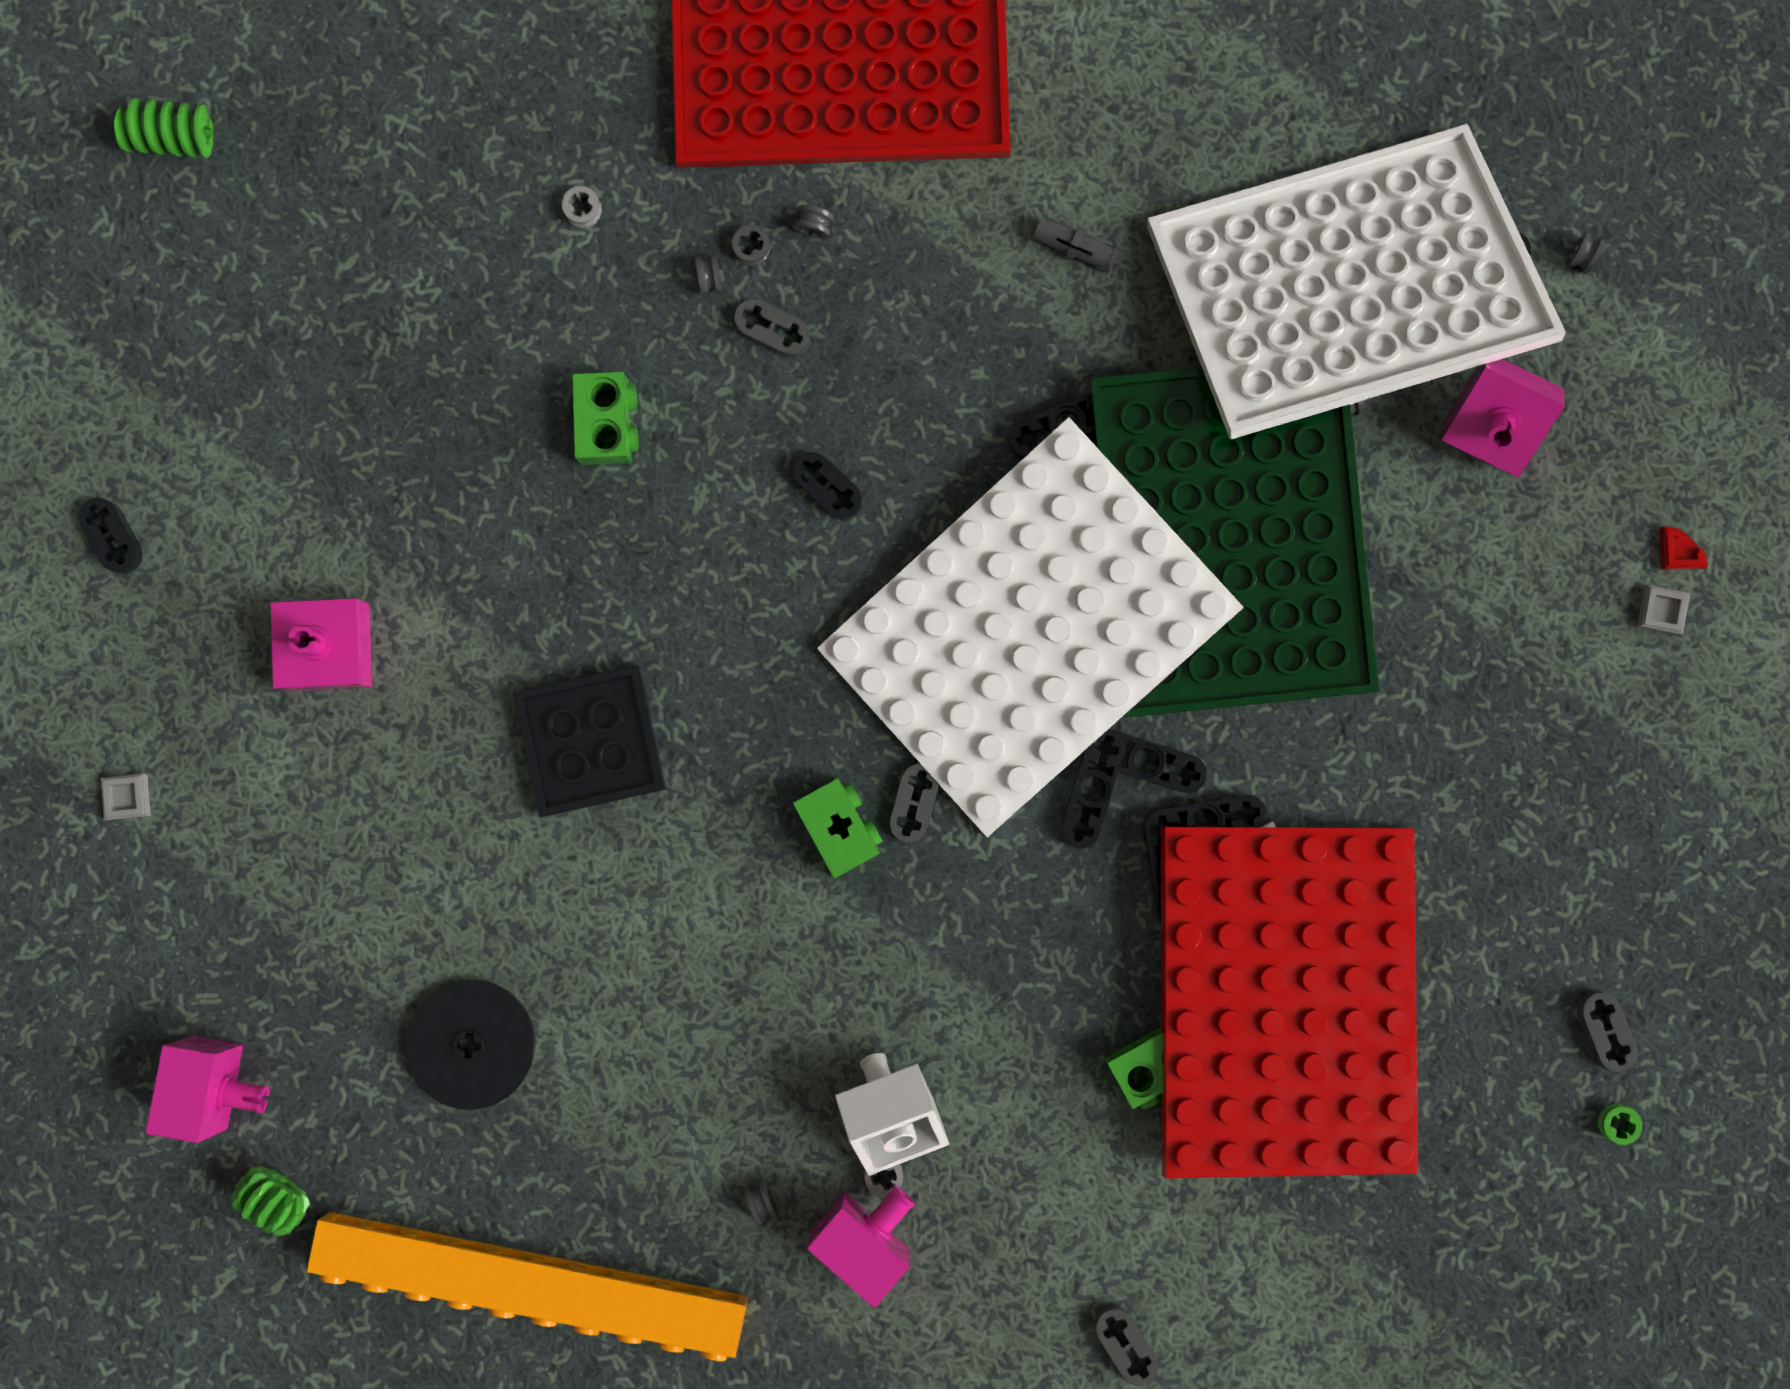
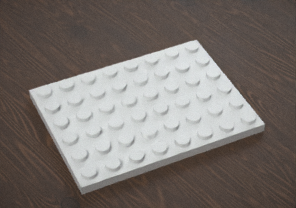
(1352, 281)
(1029, 627)

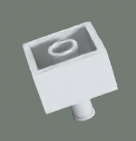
(890, 1116)

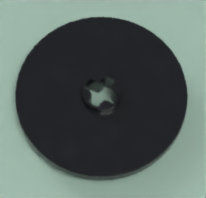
(496, 1022)

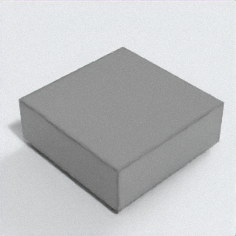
(1663, 610)
(125, 797)

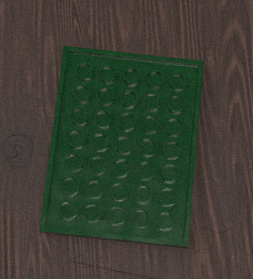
(1273, 525)

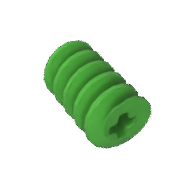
(165, 131)

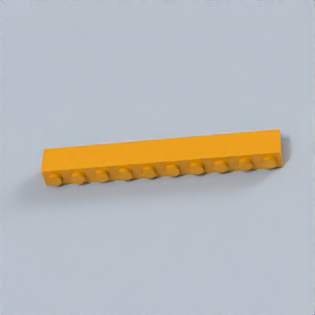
(527, 1285)

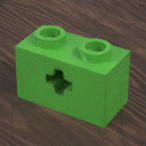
(817, 812)

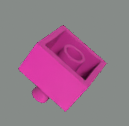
(1503, 415)
(321, 645)
(198, 1089)
(861, 1244)

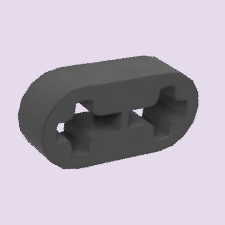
(777, 319)
(903, 800)
(1616, 1027)
(1134, 1340)

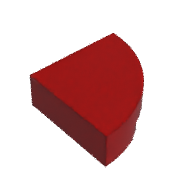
(1680, 551)

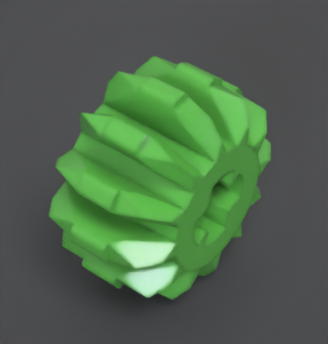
(270, 1200)

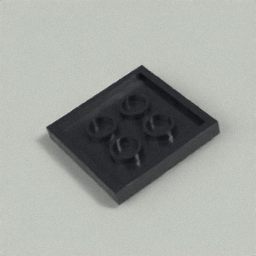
(589, 741)

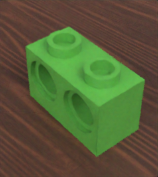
(593, 420)
(1143, 1052)

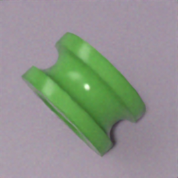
(1629, 1115)

